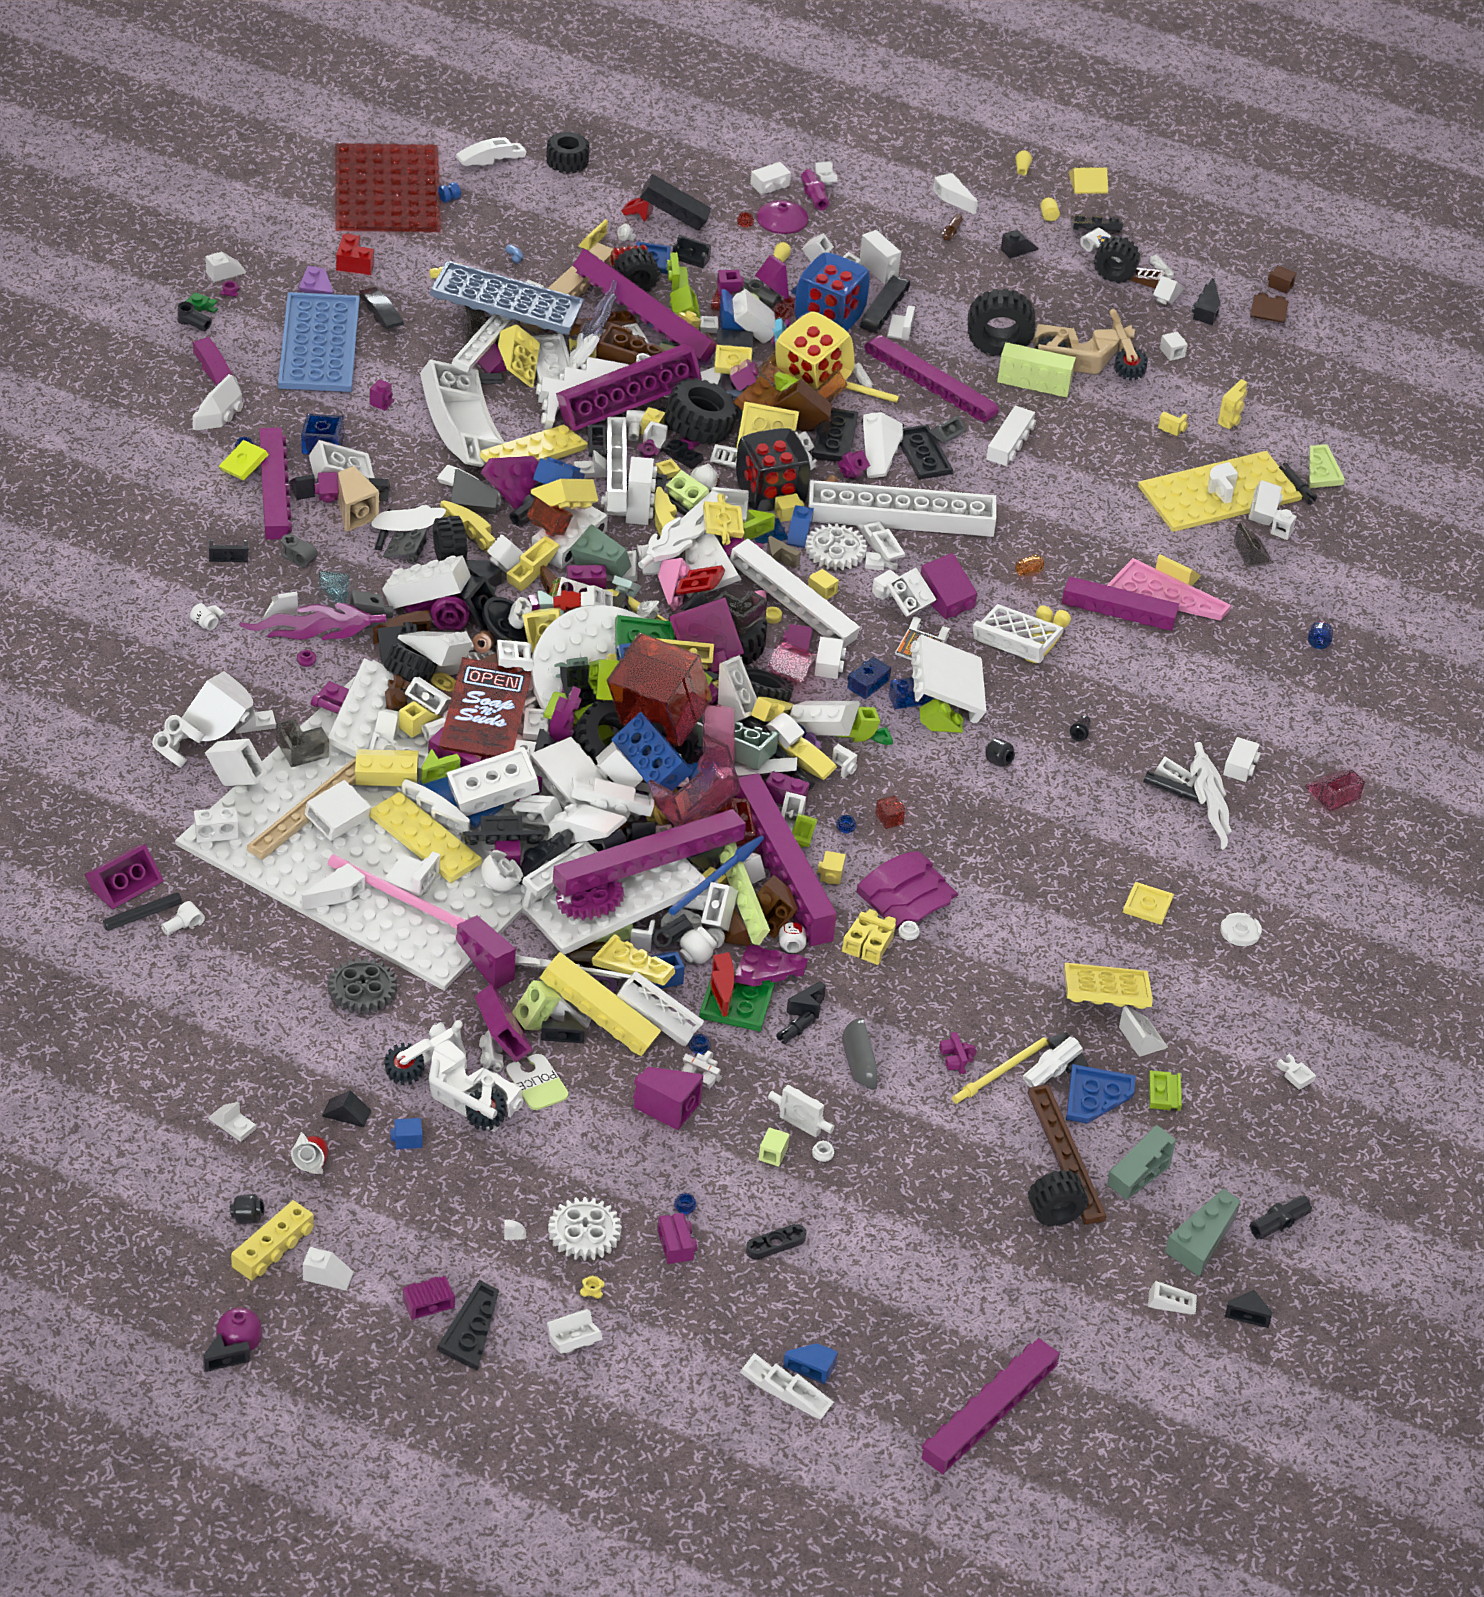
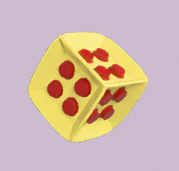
(814, 349)

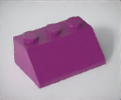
(124, 876)

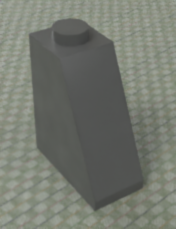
(474, 494)

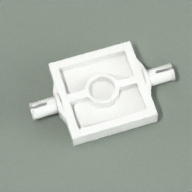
(801, 1111)

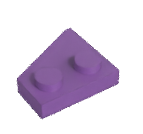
(315, 281)

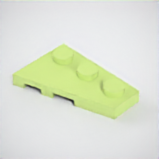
(1323, 468)

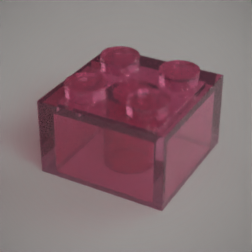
(791, 661)

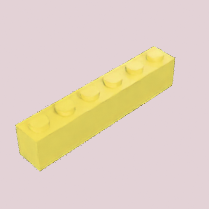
(600, 1004)

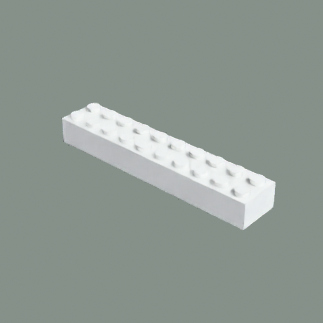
(903, 508)

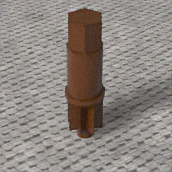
(951, 228)

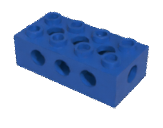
(640, 733)

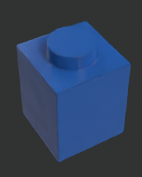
(407, 1133)

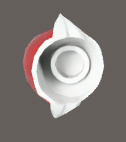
(312, 1149)

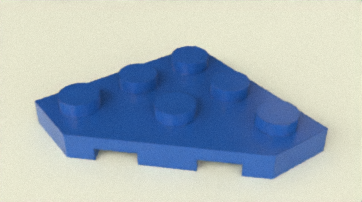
(1096, 1092)

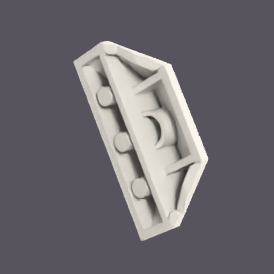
(219, 405)

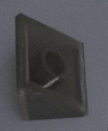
(1251, 547)

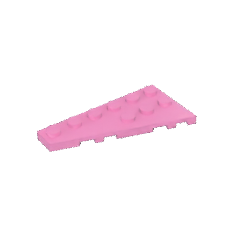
(1151, 582)

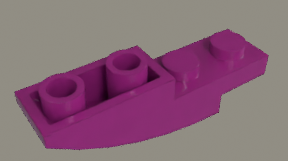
(563, 714)

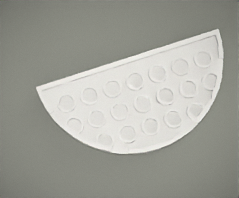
(576, 634)

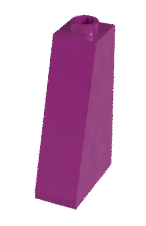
(502, 1023)

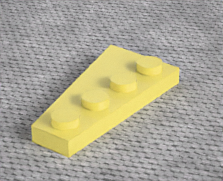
(626, 959)

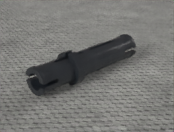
(1300, 486)
(1169, 785)

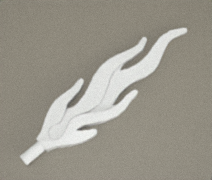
(674, 539)
(1210, 789)
(543, 963)

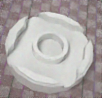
(1240, 929)

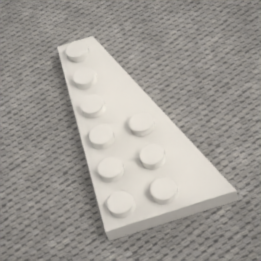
(708, 552)

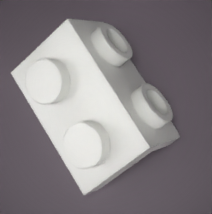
(573, 1331)

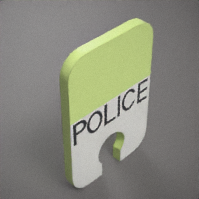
(539, 1087)

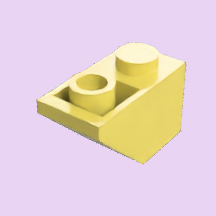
(413, 717)

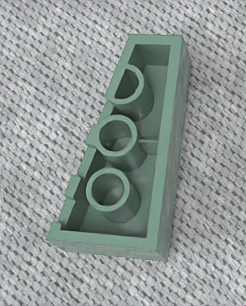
(1203, 1232)

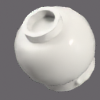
(697, 946)

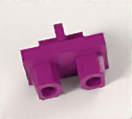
(960, 1053)

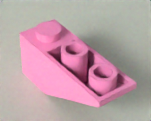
(669, 575)

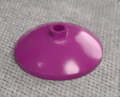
(782, 217)

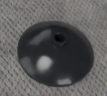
(496, 617)

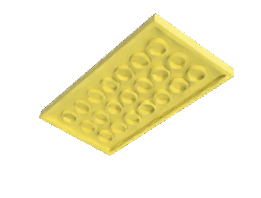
(1185, 500)

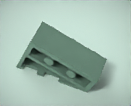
(599, 549)
(1142, 1163)

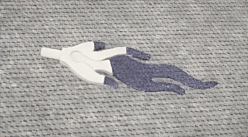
(592, 330)

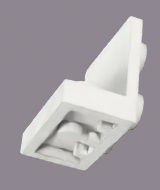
(413, 874)

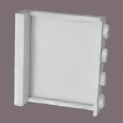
(948, 676)

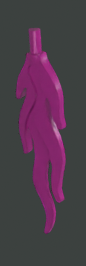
(324, 618)

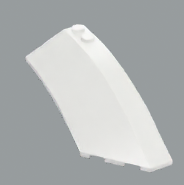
(459, 411)

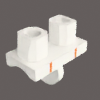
(703, 1065)

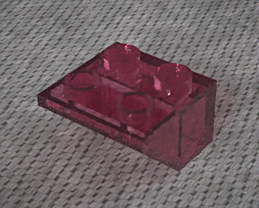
(1337, 788)

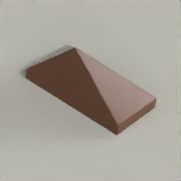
(737, 931)

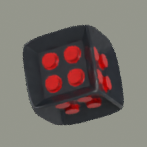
(772, 466)

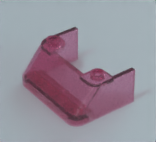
(705, 792)

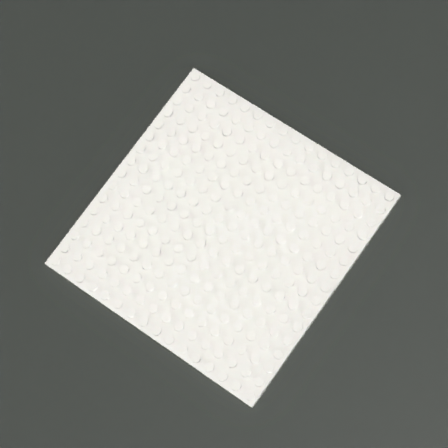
(373, 917)

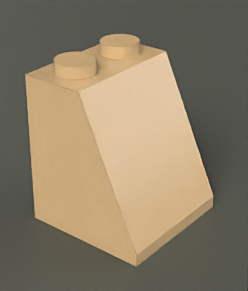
(356, 498)

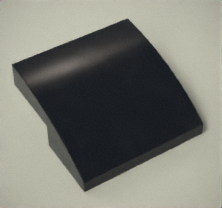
(578, 677)

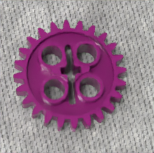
(591, 901)

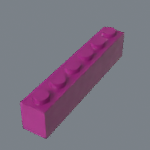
(1120, 603)

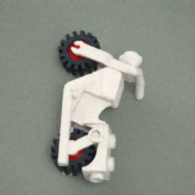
(476, 1096)

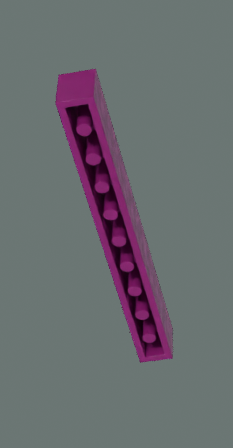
(645, 305)
(648, 852)

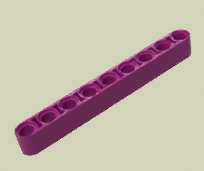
(932, 378)

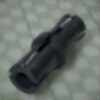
(795, 1027)

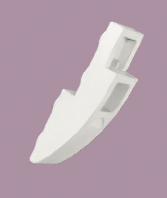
(486, 151)

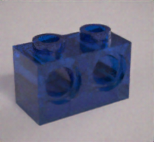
(903, 696)

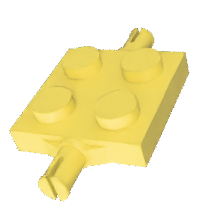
(723, 519)

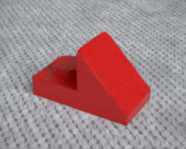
(638, 206)

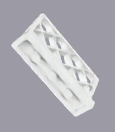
(1012, 641)
(540, 881)

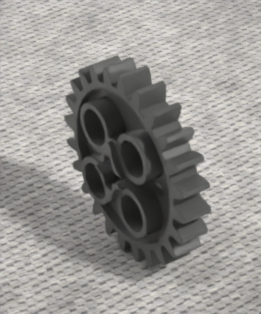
(362, 985)

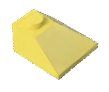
(537, 622)

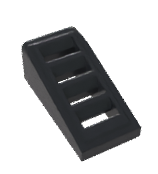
(597, 430)

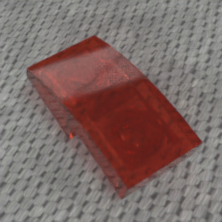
(785, 309)

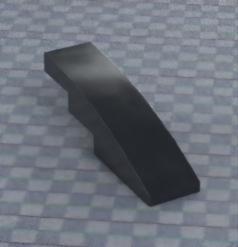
(382, 308)

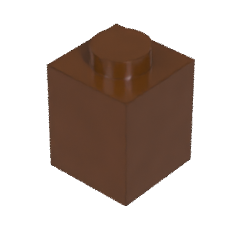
(1281, 279)

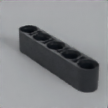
(884, 303)

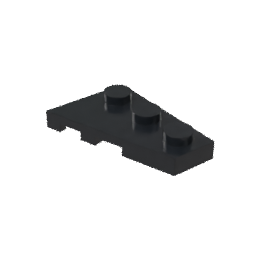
(1080, 220)
(546, 850)

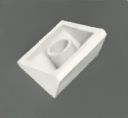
(1140, 1032)

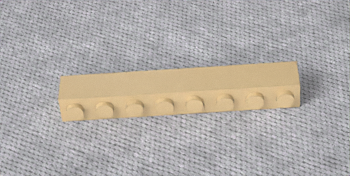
(572, 283)

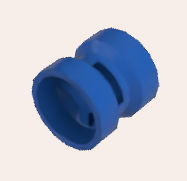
(449, 192)

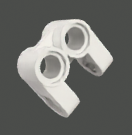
(174, 737)

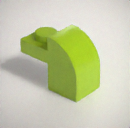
(864, 725)

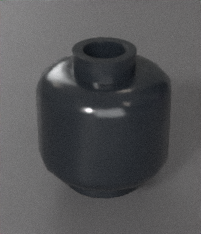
(999, 752)
(247, 1209)

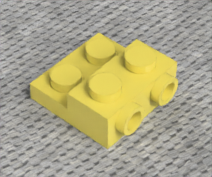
(1233, 405)

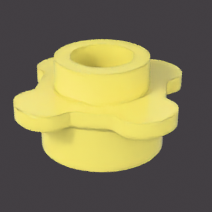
(592, 1281)

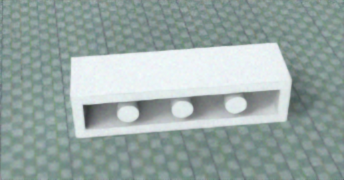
(1011, 436)

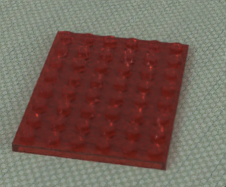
(387, 187)

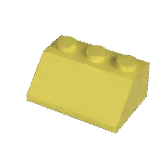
(568, 493)
(386, 767)

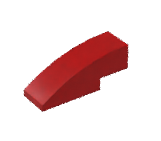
(722, 981)

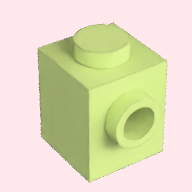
(774, 1147)

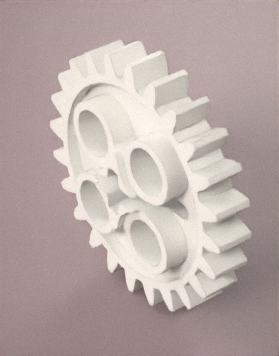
(836, 546)
(584, 1228)

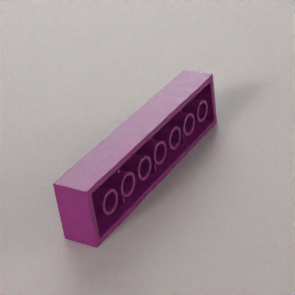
(627, 387)

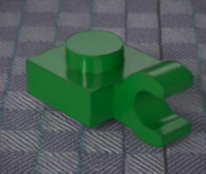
(202, 302)

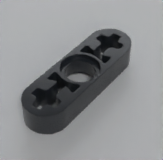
(780, 1234)

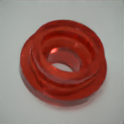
(745, 219)

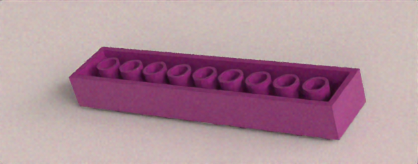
(787, 862)

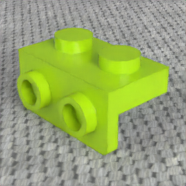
(676, 275)

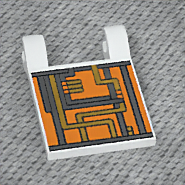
(913, 634)

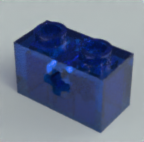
(869, 677)

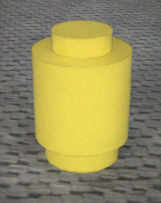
(1050, 209)

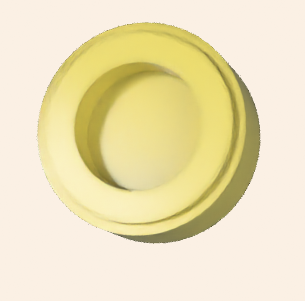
(773, 615)

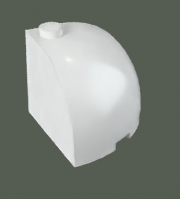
(219, 707)

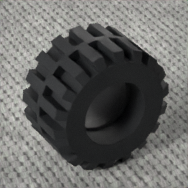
(567, 152)
(1121, 249)
(639, 260)
(449, 537)
(409, 663)
(1058, 1198)

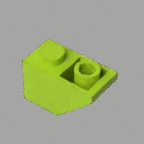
(940, 717)

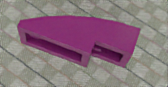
(211, 359)

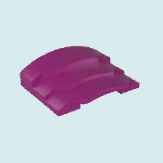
(906, 888)

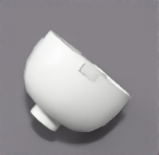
(500, 872)

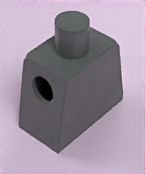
(371, 604)

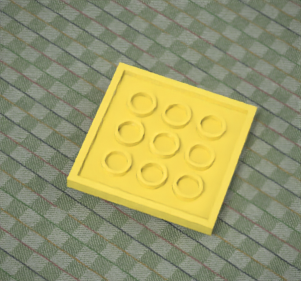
(1107, 985)

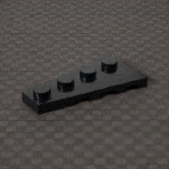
(469, 1329)

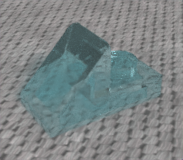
(334, 585)

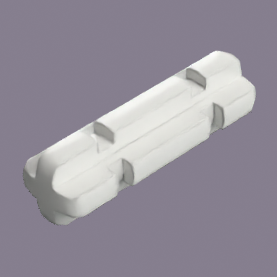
(1160, 265)
(862, 376)

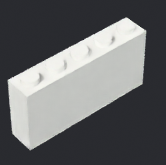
(558, 764)

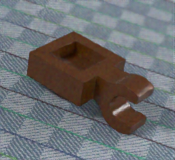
(394, 695)

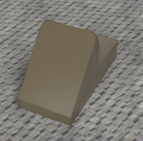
(782, 552)

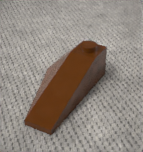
(622, 346)

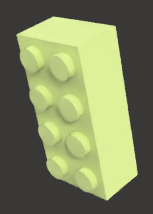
(1036, 369)

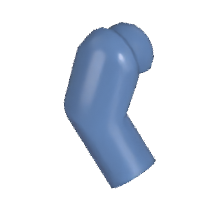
(517, 253)

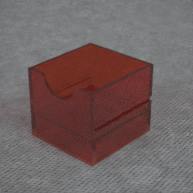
(662, 684)

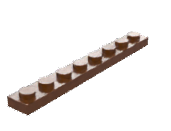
(1064, 1147)

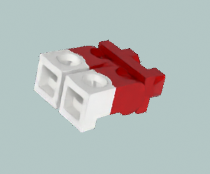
(594, 596)

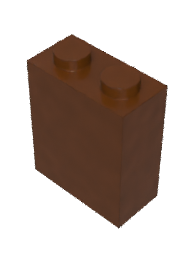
(807, 401)

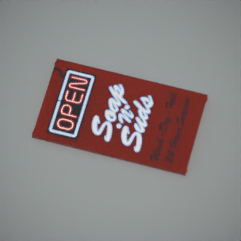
(485, 708)

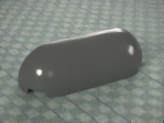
(860, 1053)

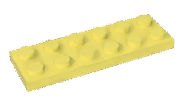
(549, 443)
(424, 835)

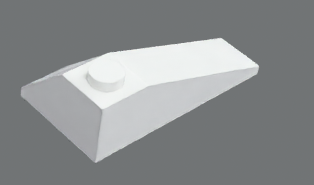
(881, 442)

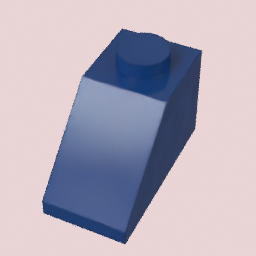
(800, 526)
(812, 1361)

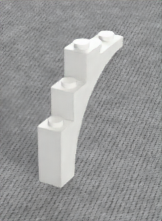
(571, 377)

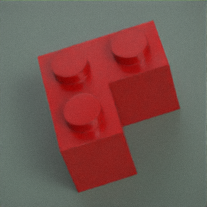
(352, 257)

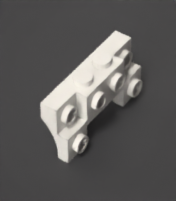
(611, 797)

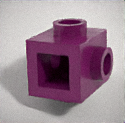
(853, 464)

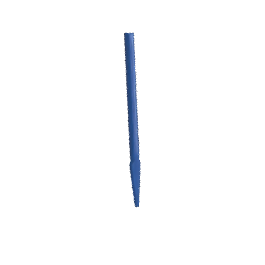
(741, 855)

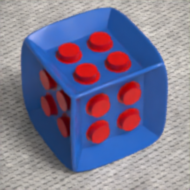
(834, 289)

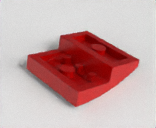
(701, 580)

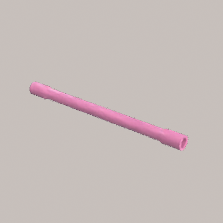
(337, 862)

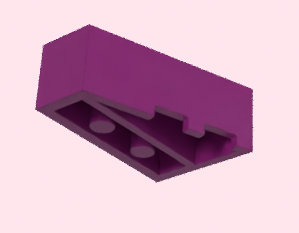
(487, 951)

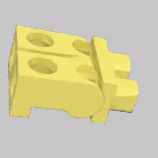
(869, 936)

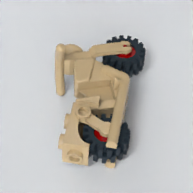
(1096, 353)

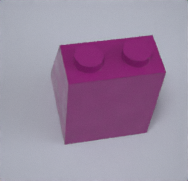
(949, 586)
(668, 1094)

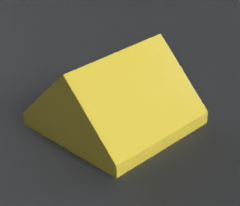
(1089, 180)
(1177, 570)

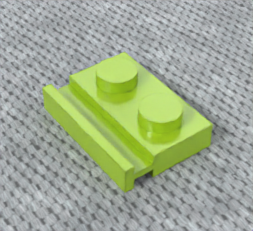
(1164, 1090)

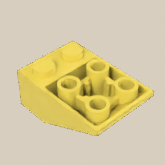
(519, 353)

